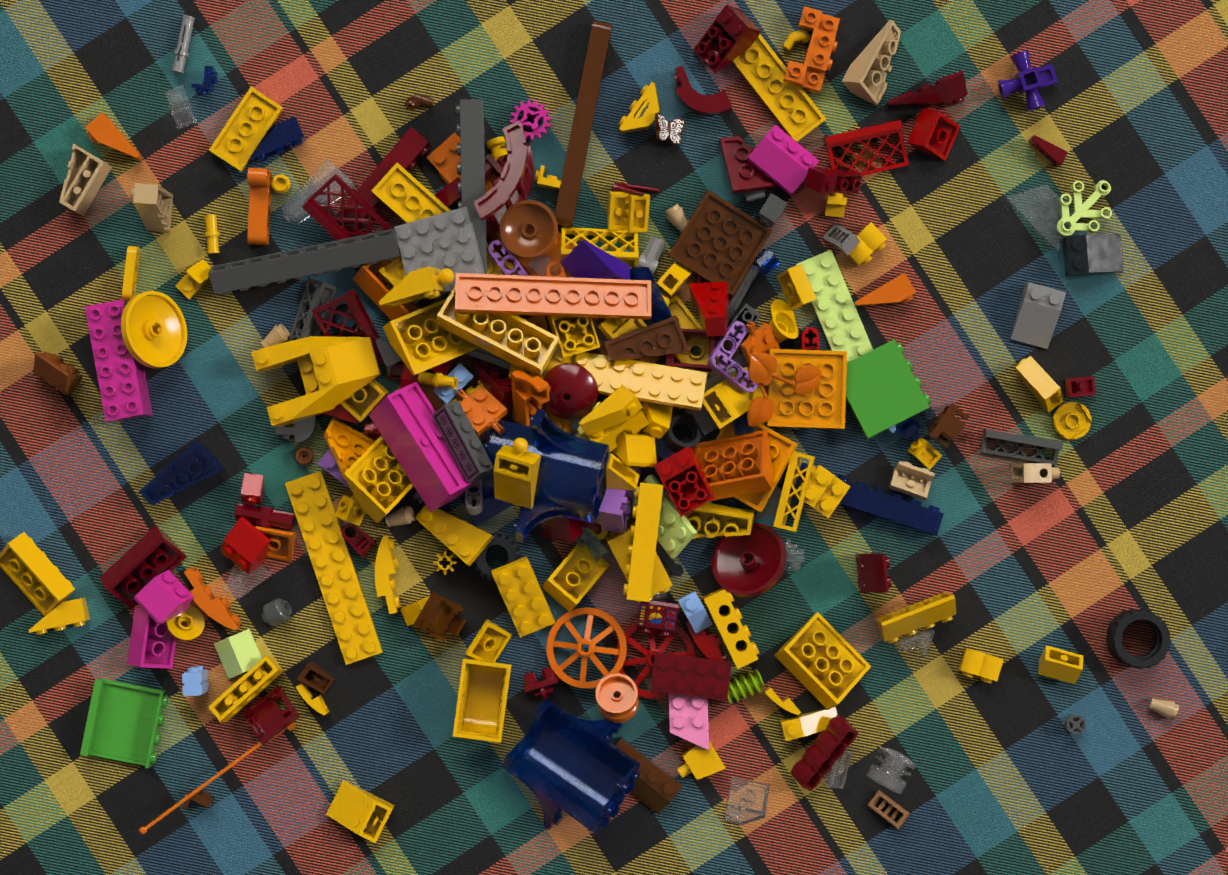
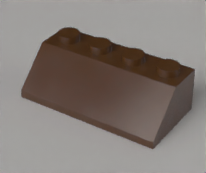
(654, 784)

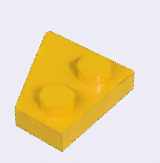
(617, 327)

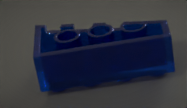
(187, 469)

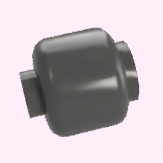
(276, 612)

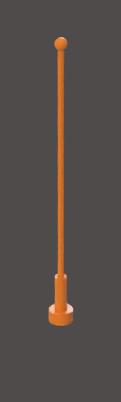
(143, 830)

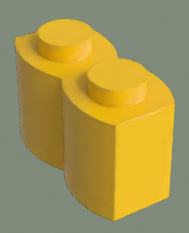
(871, 240)
(980, 664)

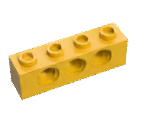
(245, 689)

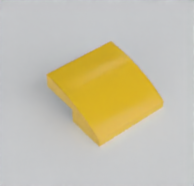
(628, 212)

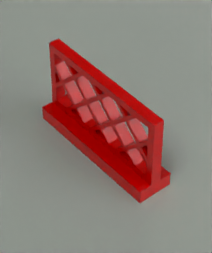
(868, 133)

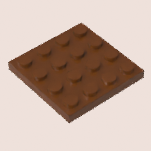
(719, 242)

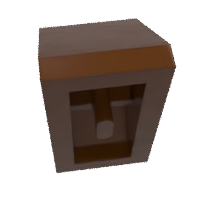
(316, 677)

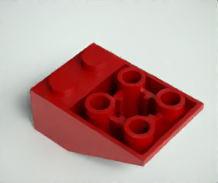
(685, 480)

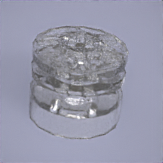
(891, 770)

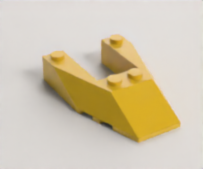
(329, 370)

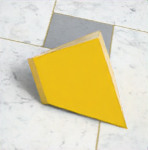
(619, 475)

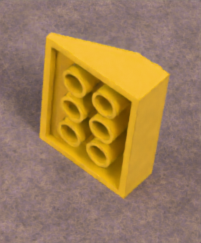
(422, 342)
(378, 480)
(916, 616)
(823, 661)

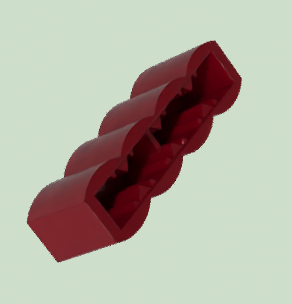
(824, 752)

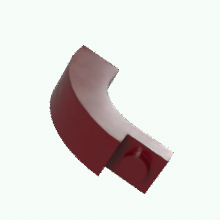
(701, 104)

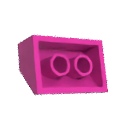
(782, 159)
(150, 643)

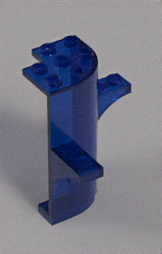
(566, 475)
(573, 767)

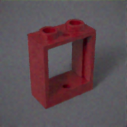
(700, 334)

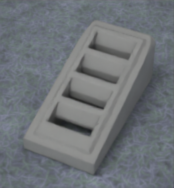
(846, 246)

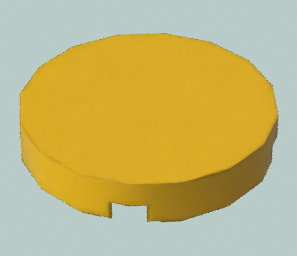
(1071, 420)

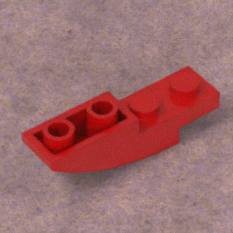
(707, 643)

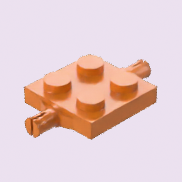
(759, 340)
(482, 410)

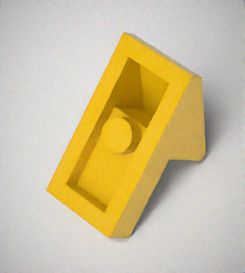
(195, 279)
(412, 611)

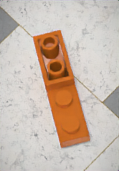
(217, 607)

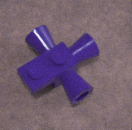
(1028, 81)

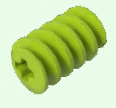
(745, 685)

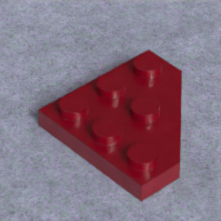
(740, 172)

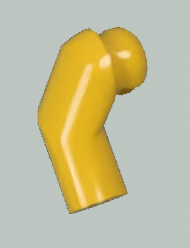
(800, 35)

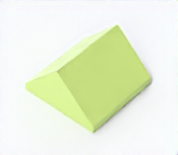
(238, 653)

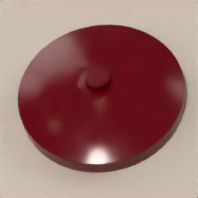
(749, 562)

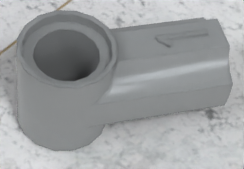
(652, 254)

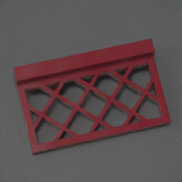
(331, 223)
(358, 313)

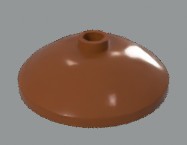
(527, 215)

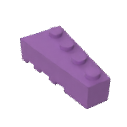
(617, 507)

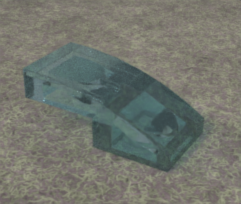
(593, 544)

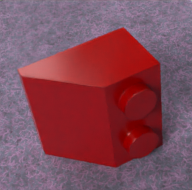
(934, 133)
(245, 546)

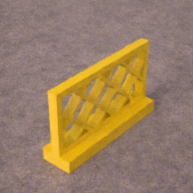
(630, 258)

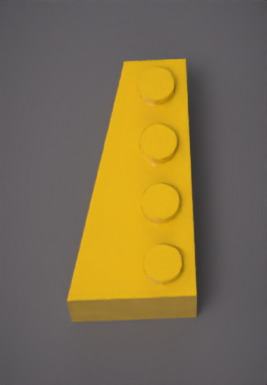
(720, 520)

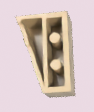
(83, 180)

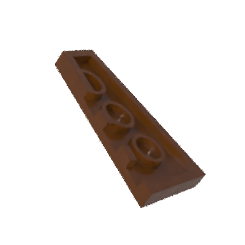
(651, 341)

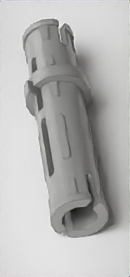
(181, 52)

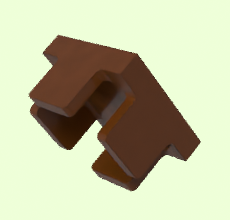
(947, 425)
(440, 617)

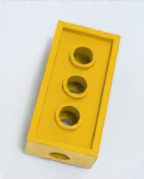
(749, 652)

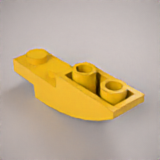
(384, 566)

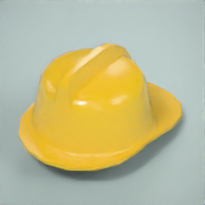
(783, 321)

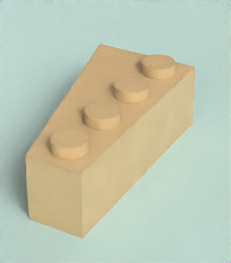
(153, 206)

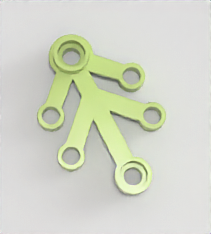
(1081, 210)

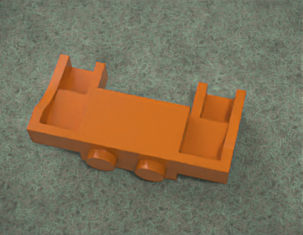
(817, 59)
(527, 395)

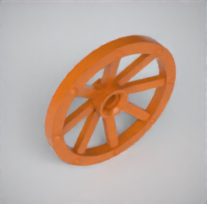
(565, 619)

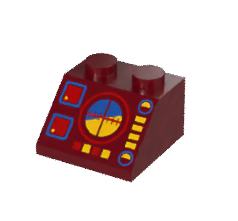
(657, 618)

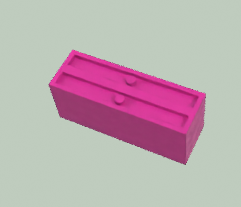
(118, 373)
(419, 446)

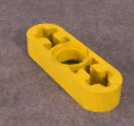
(130, 272)

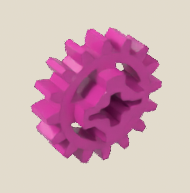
(537, 116)

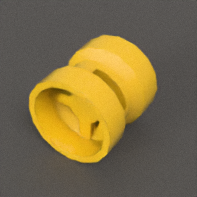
(497, 147)

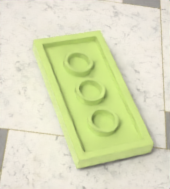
(673, 530)

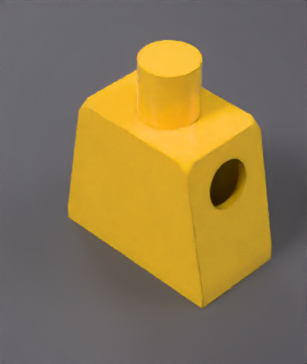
(700, 762)

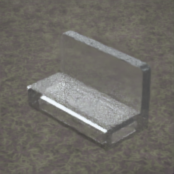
(837, 775)

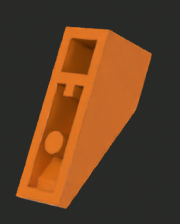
(107, 134)
(890, 293)

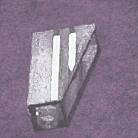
(293, 208)

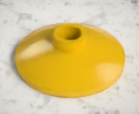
(192, 618)

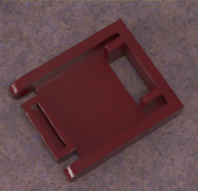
(268, 718)

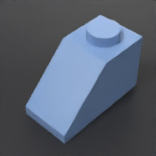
(695, 611)

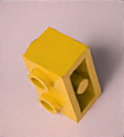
(1060, 664)

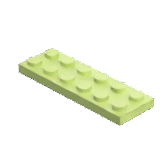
(835, 307)

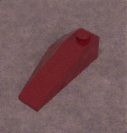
(944, 92)

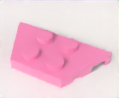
(689, 719)

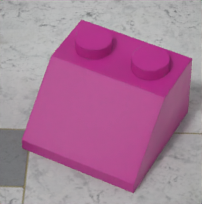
(164, 597)

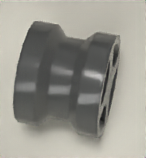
(1077, 726)

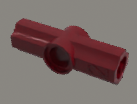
(265, 516)

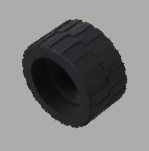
(1161, 642)

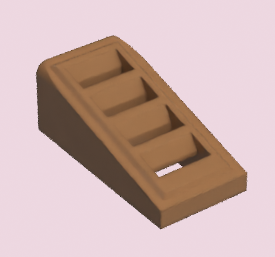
(902, 819)

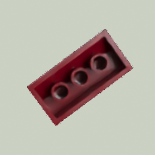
(140, 564)

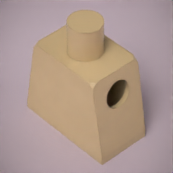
(1033, 473)

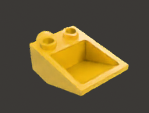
(418, 285)
(516, 474)

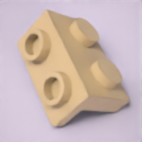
(911, 480)

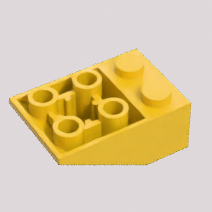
(574, 334)
(727, 402)
(360, 811)

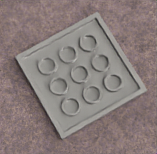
(441, 243)

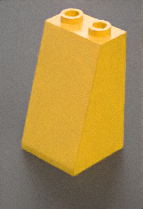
(619, 545)

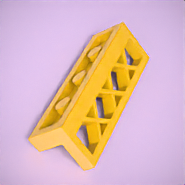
(790, 490)

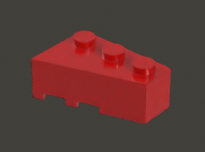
(711, 305)

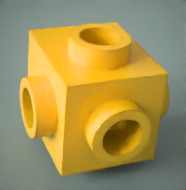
(350, 510)

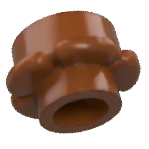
(299, 456)

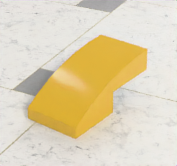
(316, 703)
(786, 703)

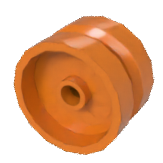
(617, 698)

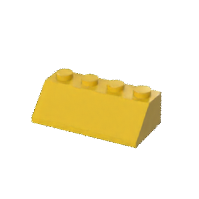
(34, 574)

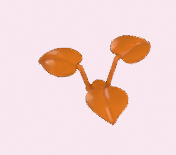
(762, 371)

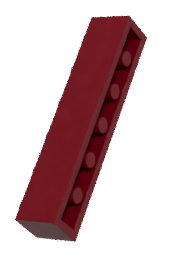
(405, 153)

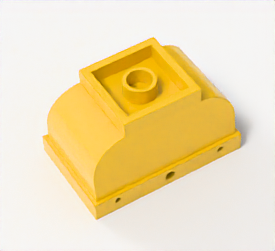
(482, 700)

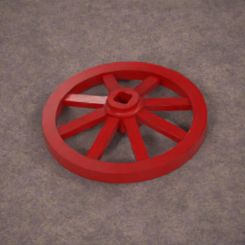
(649, 653)

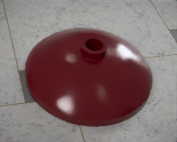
(571, 380)

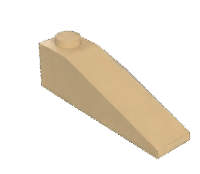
(869, 70)

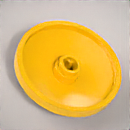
(154, 329)

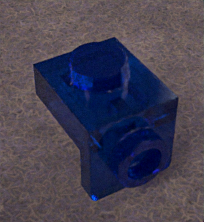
(209, 80)

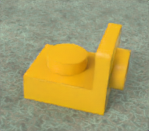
(550, 182)
(924, 452)

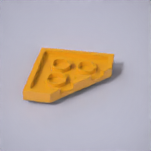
(346, 444)

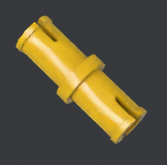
(212, 234)
(438, 380)

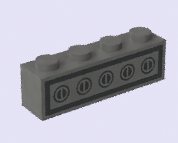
(463, 441)

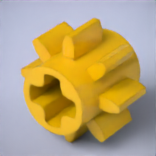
(441, 566)

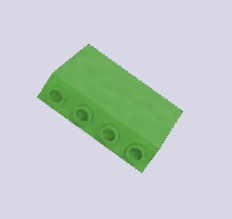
(883, 389)
(124, 722)

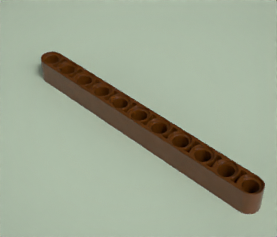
(582, 123)

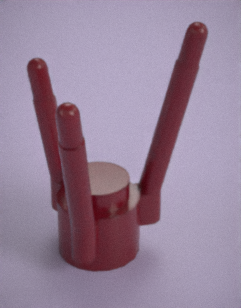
(623, 187)

